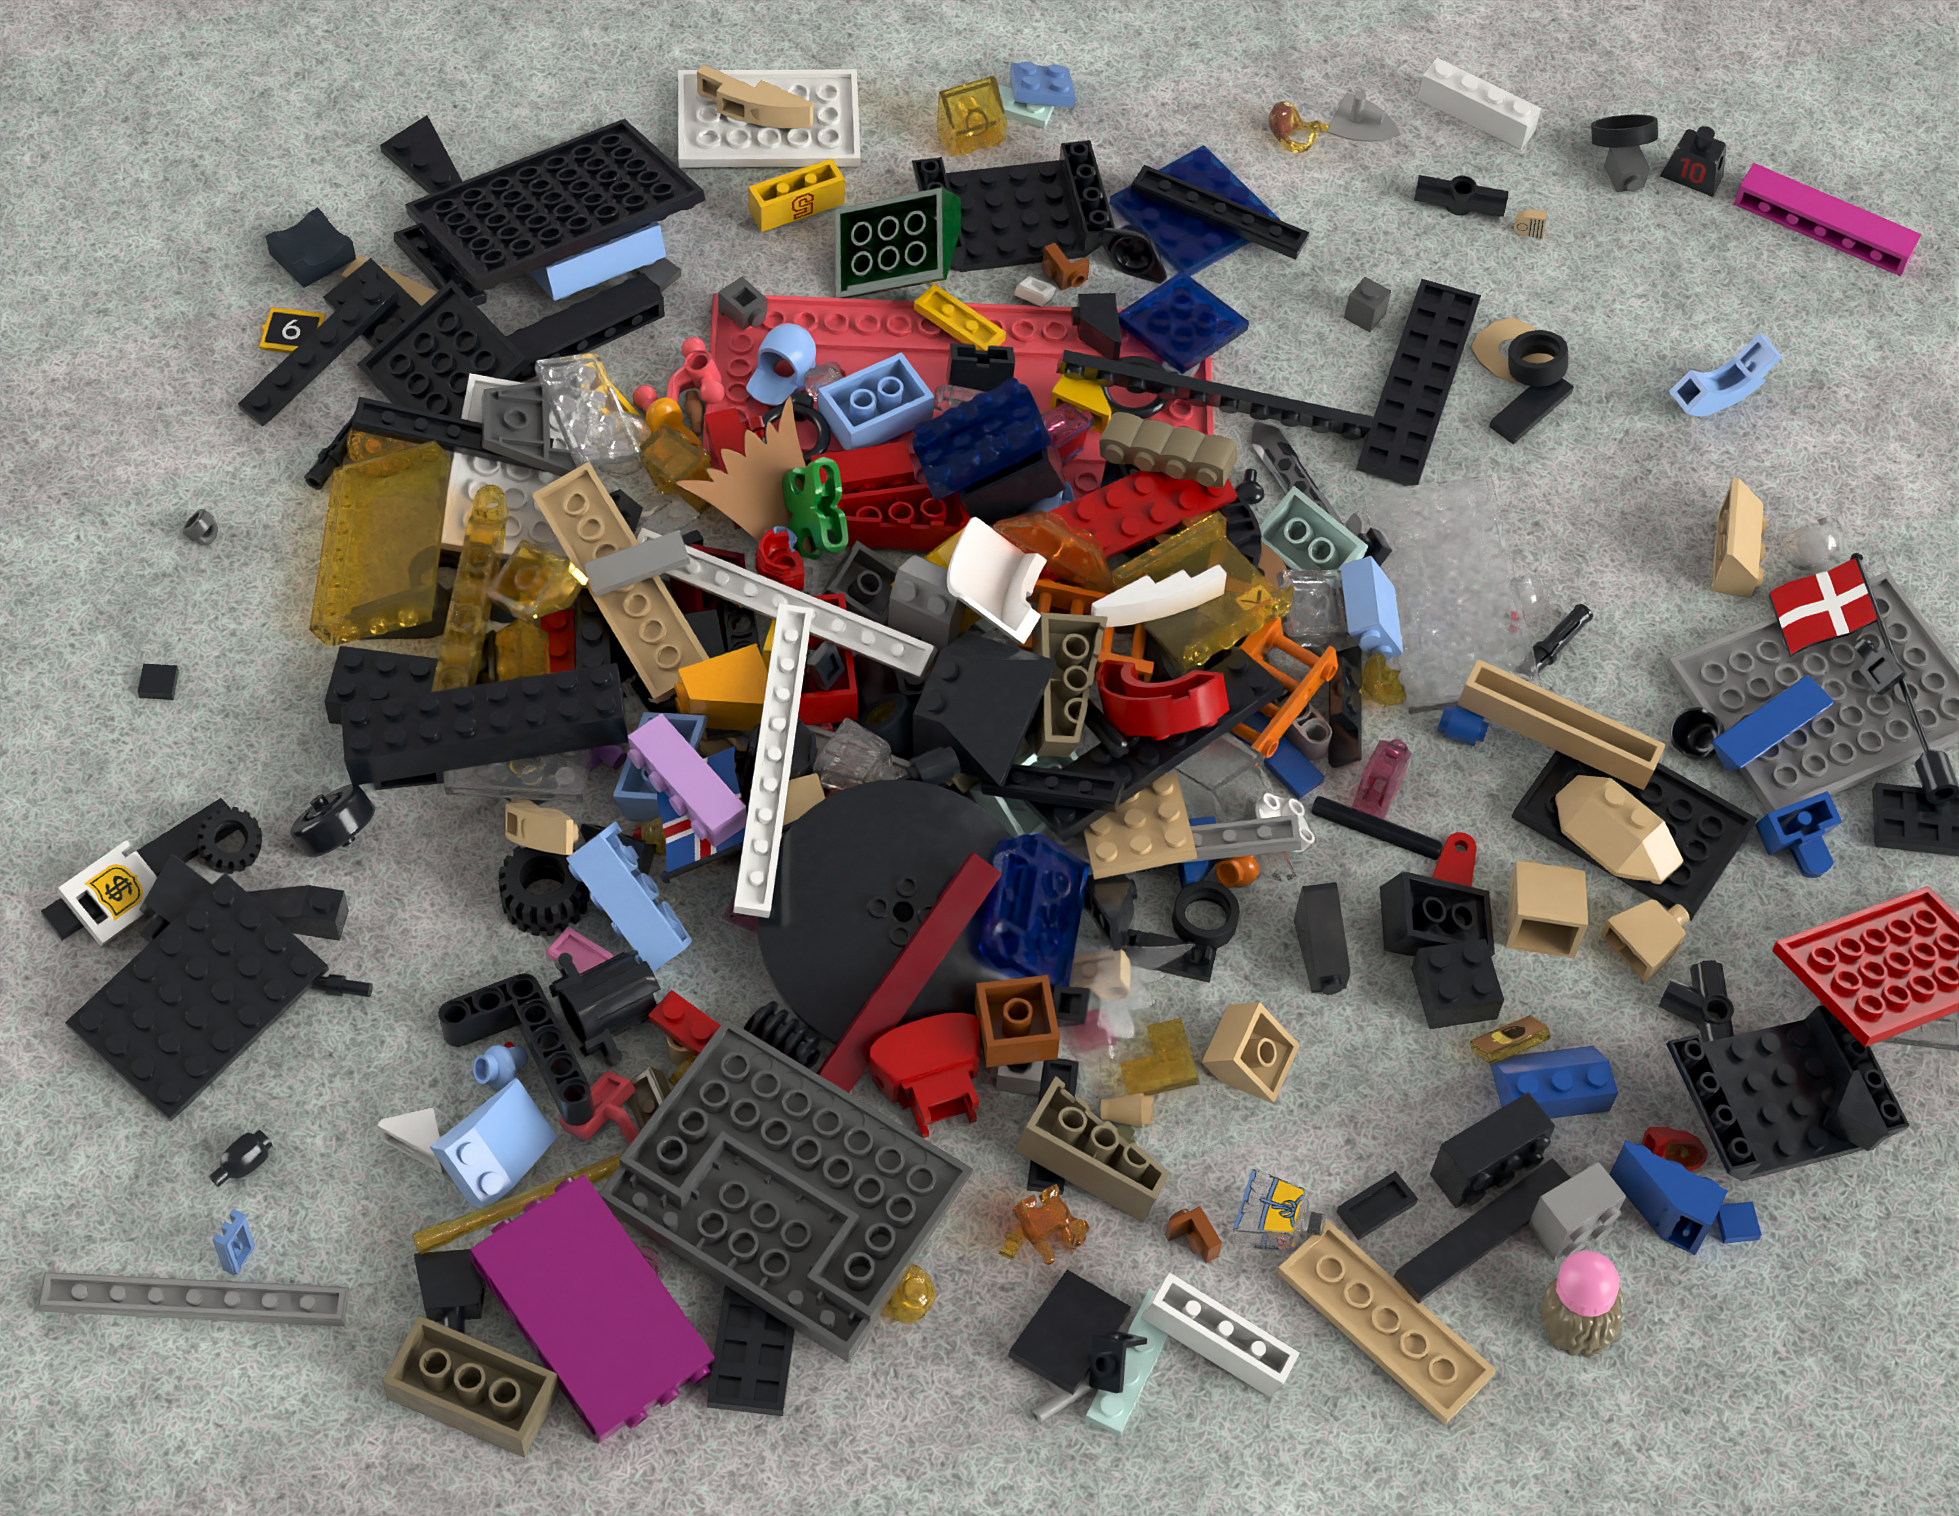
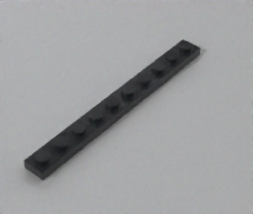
(1203, 393)

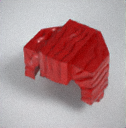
(777, 561)

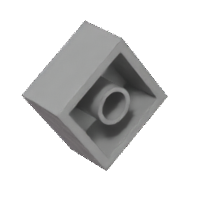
(1576, 1212)

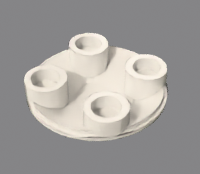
(1275, 806)

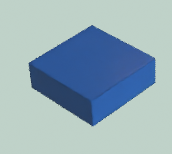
(1738, 1223)

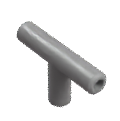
(1060, 1400)

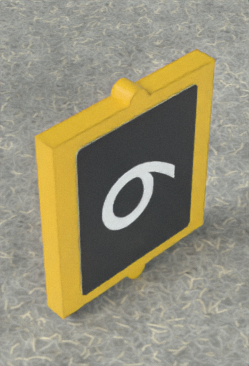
(288, 328)

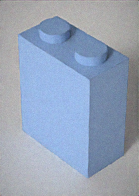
(1371, 608)

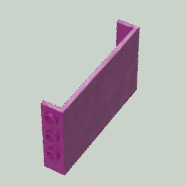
(591, 1308)

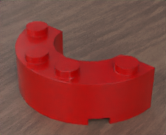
(1159, 707)

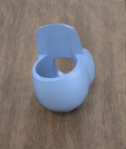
(782, 343)

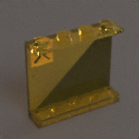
(1217, 624)

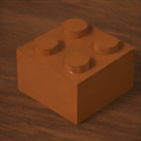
(1017, 1021)

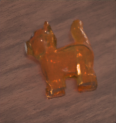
(1051, 1218)

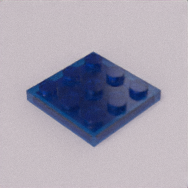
(1182, 322)

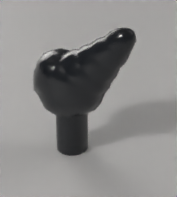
(1249, 488)

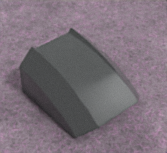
(865, 582)

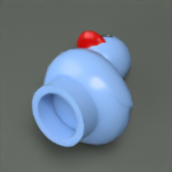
(499, 1065)

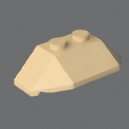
(1617, 829)

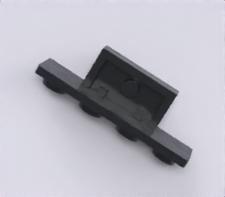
(1346, 709)

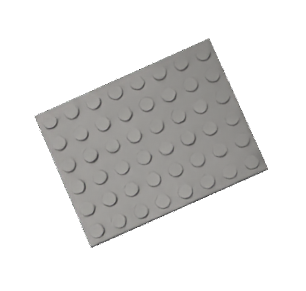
(1855, 735)

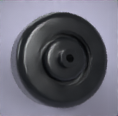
(332, 820)

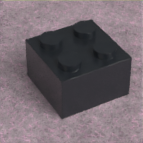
(1457, 984)

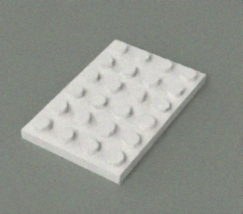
(721, 141)
(517, 483)

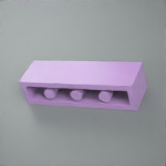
(687, 781)

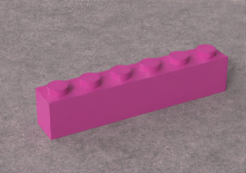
(1827, 219)

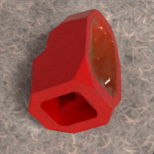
(1676, 1146)

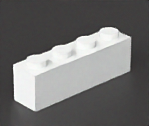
(1479, 103)
(1220, 1335)

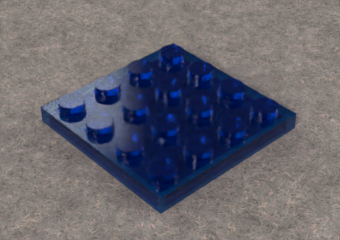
(1181, 239)

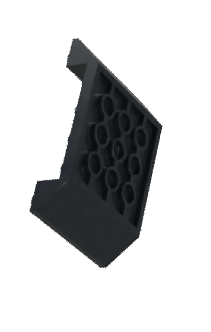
(1024, 207)
(1772, 1089)

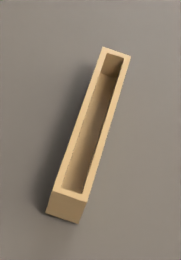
(1561, 724)

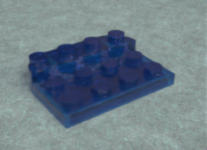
(979, 438)
(1034, 908)

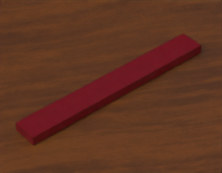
(910, 971)

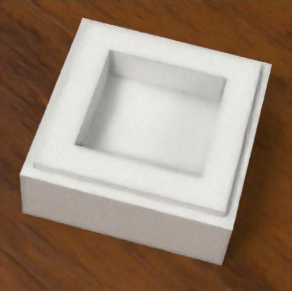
(1035, 291)

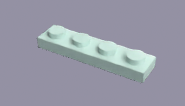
(1112, 1409)

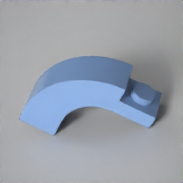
(1712, 391)

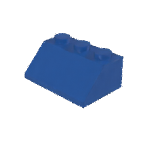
(1559, 1081)

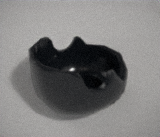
(1694, 731)

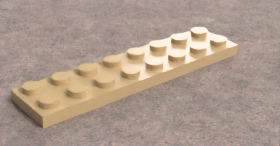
(638, 614)

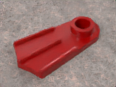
(1456, 865)

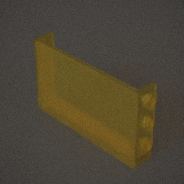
(381, 544)

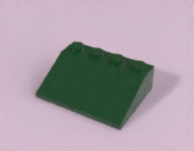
(895, 242)

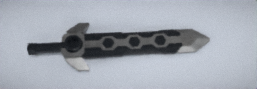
(1289, 472)

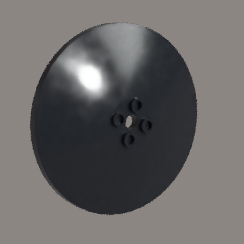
(836, 895)

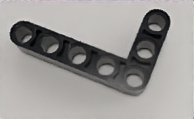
(523, 1003)

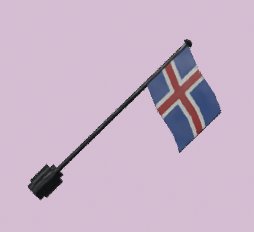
(688, 852)

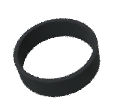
(1624, 130)

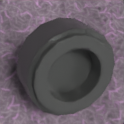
(197, 526)

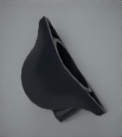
(1133, 253)

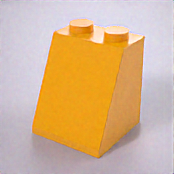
(725, 689)

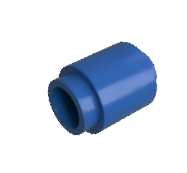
(1462, 725)

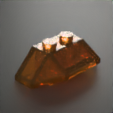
(1068, 551)

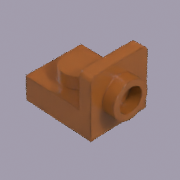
(1201, 1234)

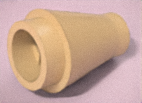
(1129, 1110)

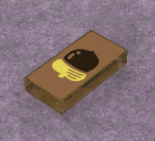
(1510, 1039)

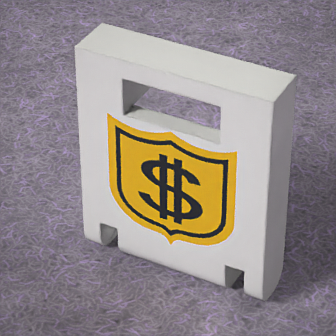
(116, 887)

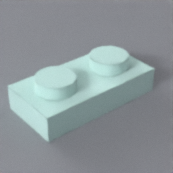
(1025, 112)

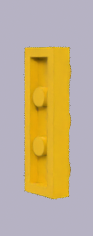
(958, 319)

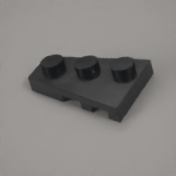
(422, 156)

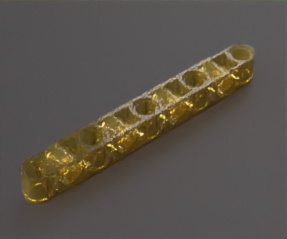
(469, 603)

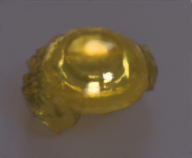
(912, 1297)

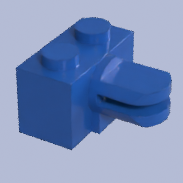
(1801, 830)

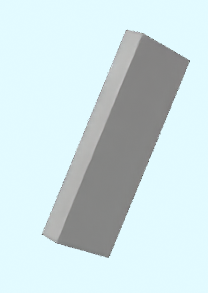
(637, 563)

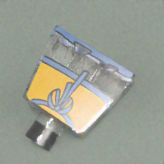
(1274, 1214)

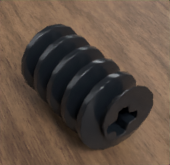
(783, 1036)

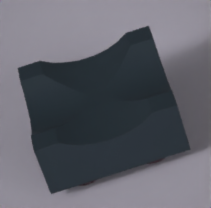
(311, 248)

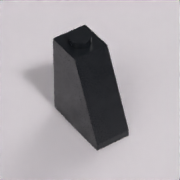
(1322, 938)

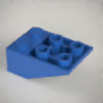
(1668, 1196)

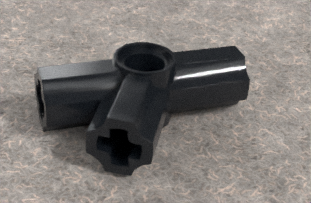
(1706, 995)

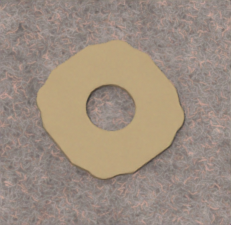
(1489, 339)

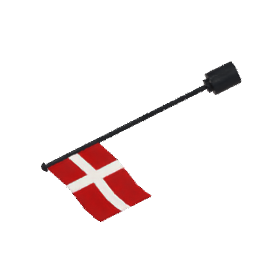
(1838, 606)

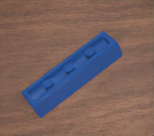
(1771, 723)

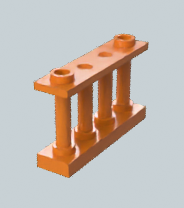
(1079, 601)
(1322, 669)

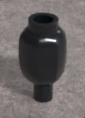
(242, 1157)

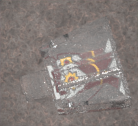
(854, 758)

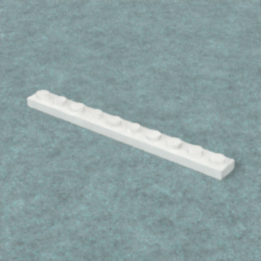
(827, 620)
(773, 761)

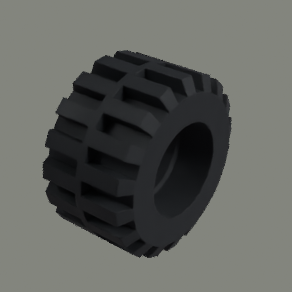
(540, 911)

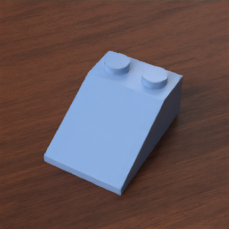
(495, 1145)

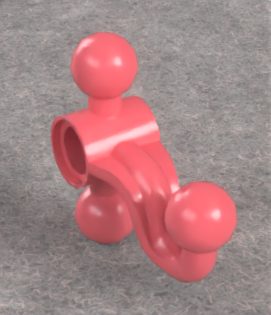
(698, 372)

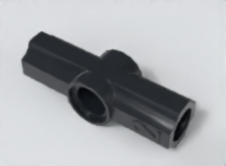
(1461, 195)

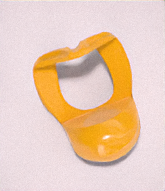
(668, 412)

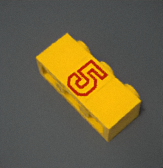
(796, 195)

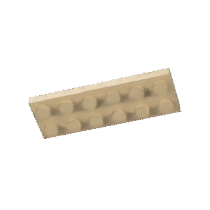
(1386, 1322)

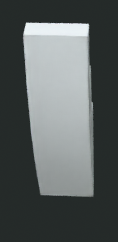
(1151, 601)

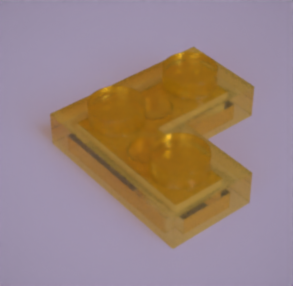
(1168, 1068)

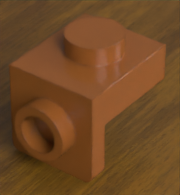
(1059, 268)

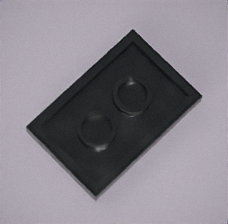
(1061, 1331)

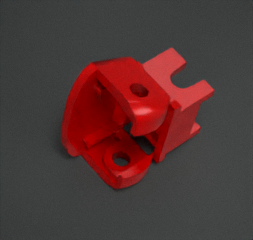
(934, 1062)

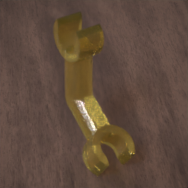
(1013, 1242)

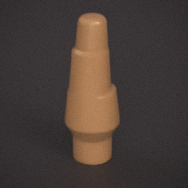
(694, 411)

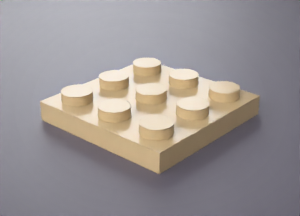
(1143, 833)

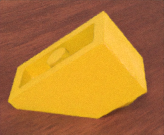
(1083, 395)

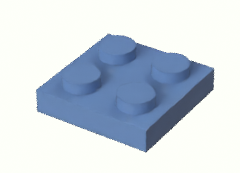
(1042, 84)

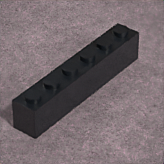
(589, 323)

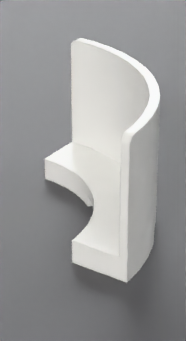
(995, 579)

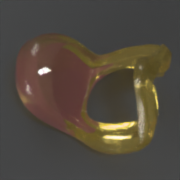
(1286, 120)

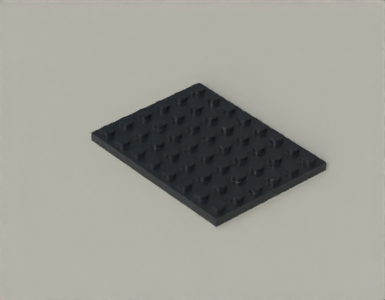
(554, 204)

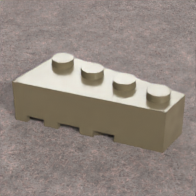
(1075, 646)
(1091, 1153)

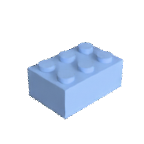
(876, 403)

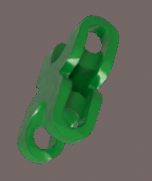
(815, 508)

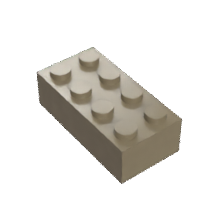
(471, 1386)

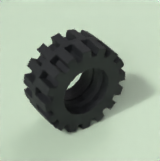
(229, 819)

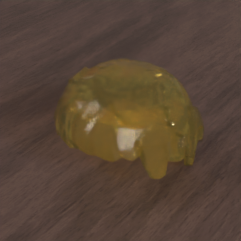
(1381, 682)

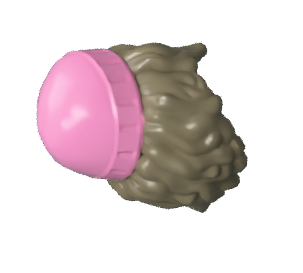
(1583, 1304)

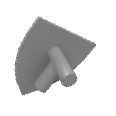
(1362, 120)

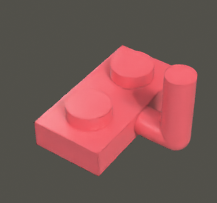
(608, 1096)

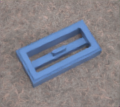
(229, 1247)

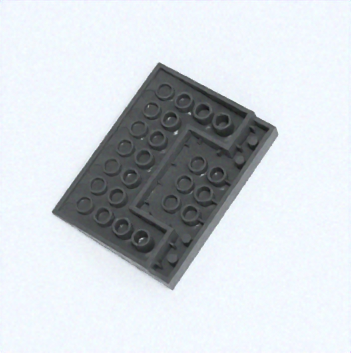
(785, 1188)

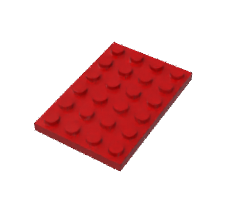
(1882, 964)

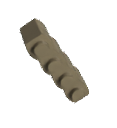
(1174, 451)

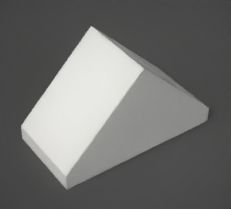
(413, 1135)

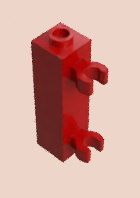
(727, 432)

